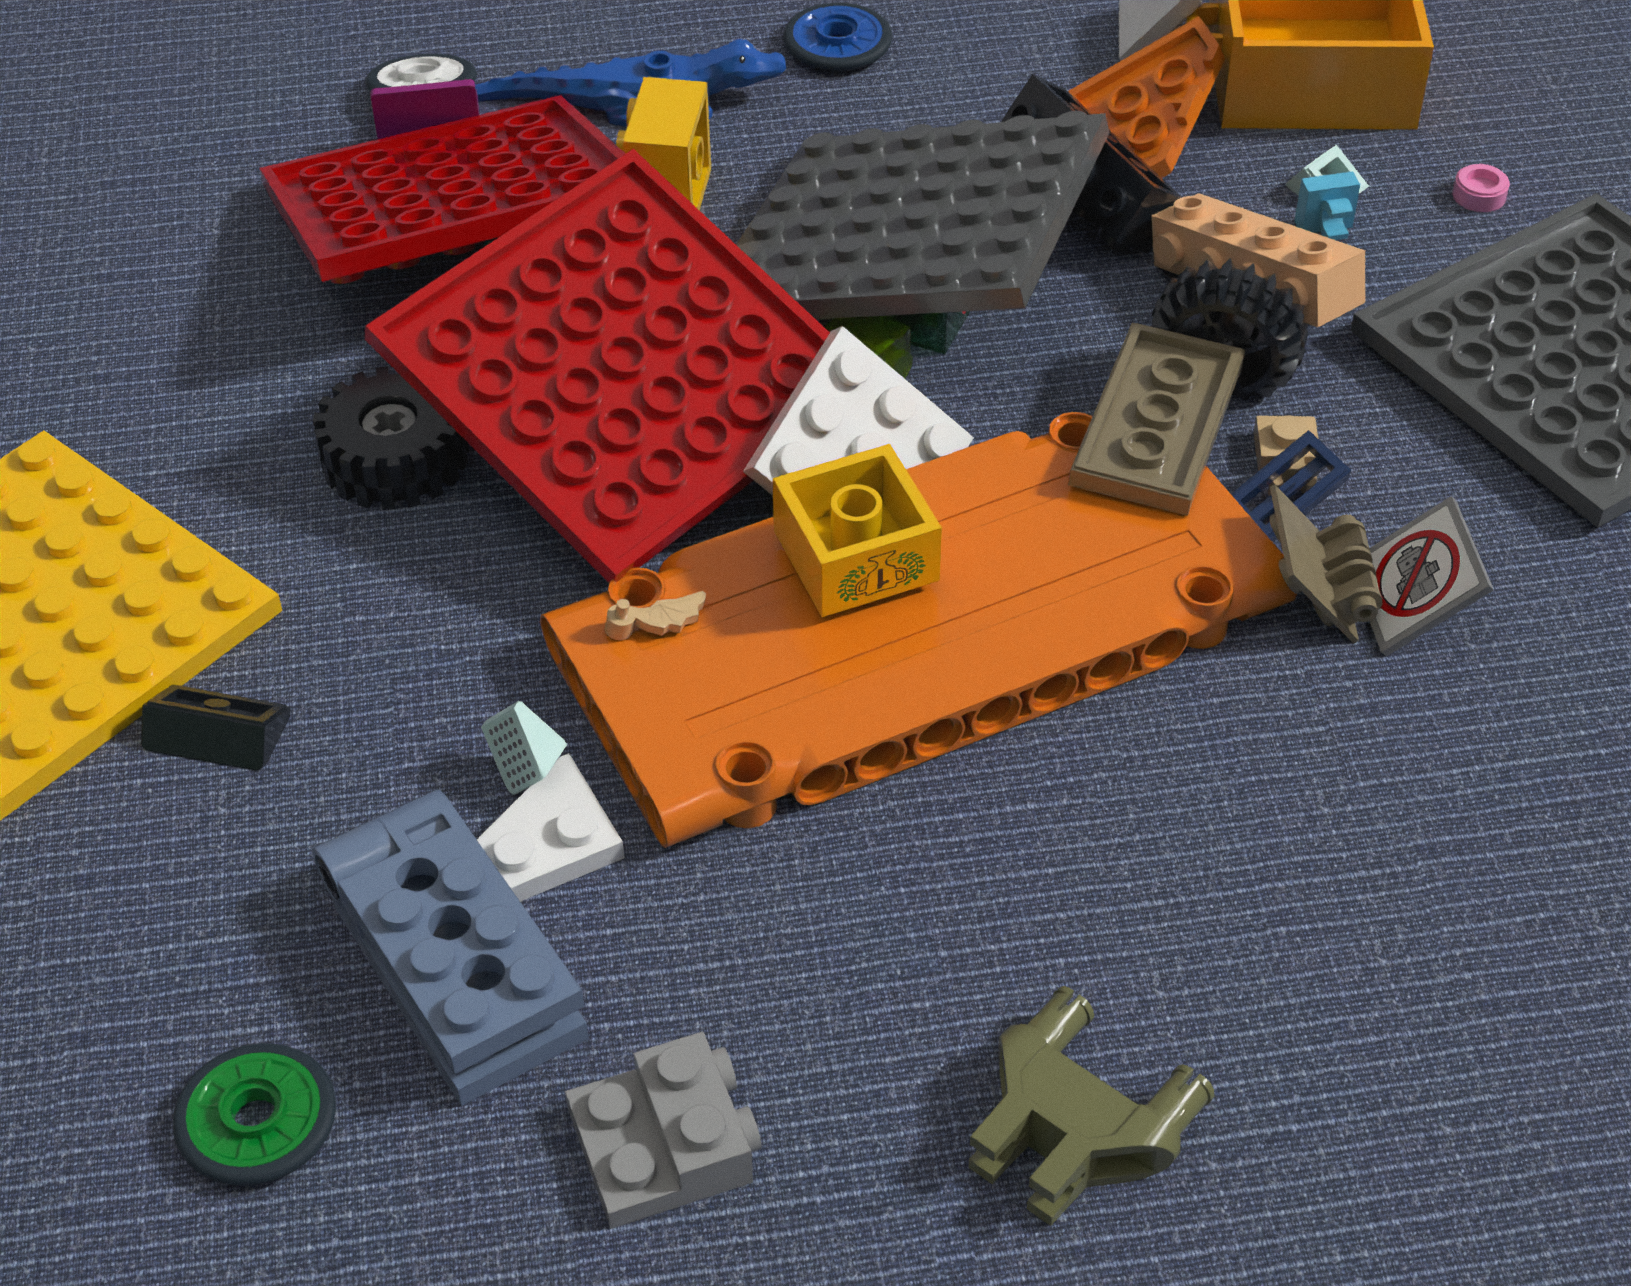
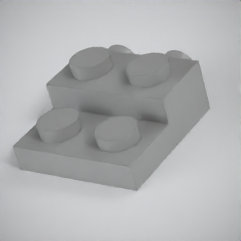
(664, 1130)

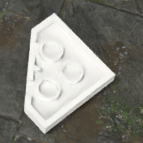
(850, 406)

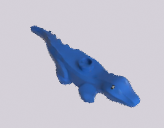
(613, 83)

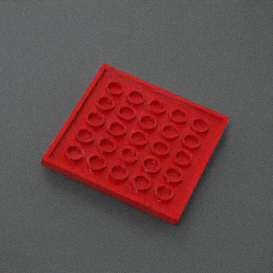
(434, 186)
(608, 361)

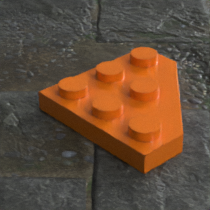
(1157, 93)

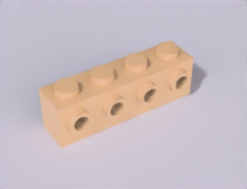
(1322, 271)

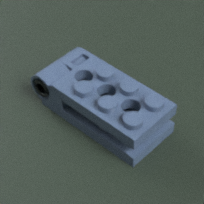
(452, 945)

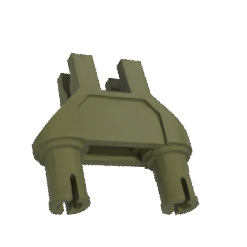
(1074, 1117)

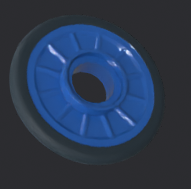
(863, 40)

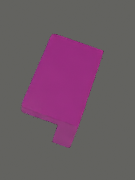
(422, 106)

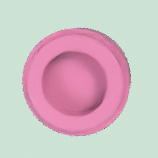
(1480, 188)

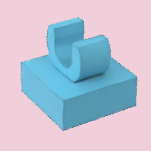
(1328, 204)

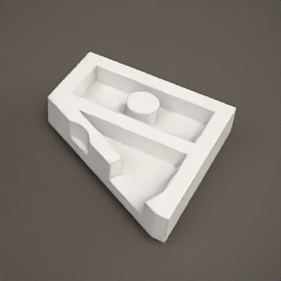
(552, 834)

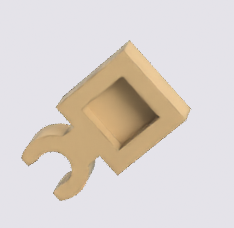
(1274, 435)

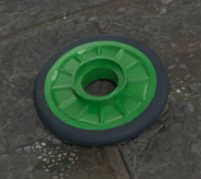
(259, 1153)

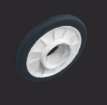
(420, 70)

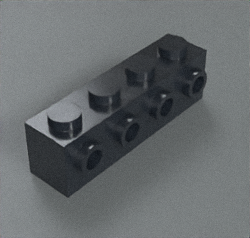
(1121, 186)

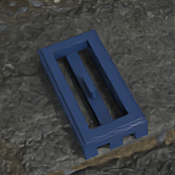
(1309, 500)

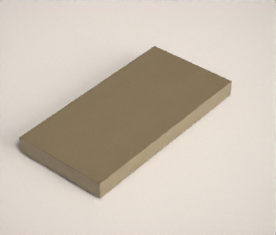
(1157, 419)

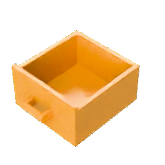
(1320, 62)

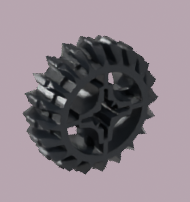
(1240, 313)

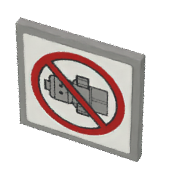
(1425, 575)

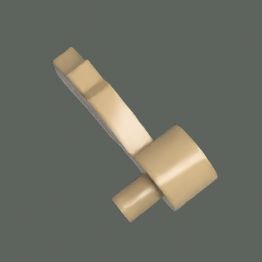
(658, 619)

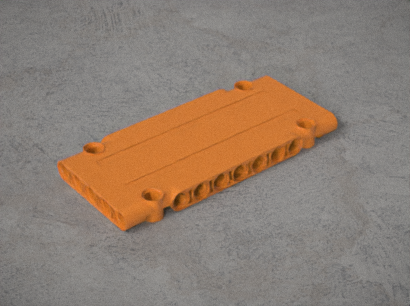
(1033, 610)

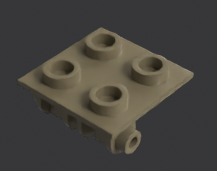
(1327, 565)

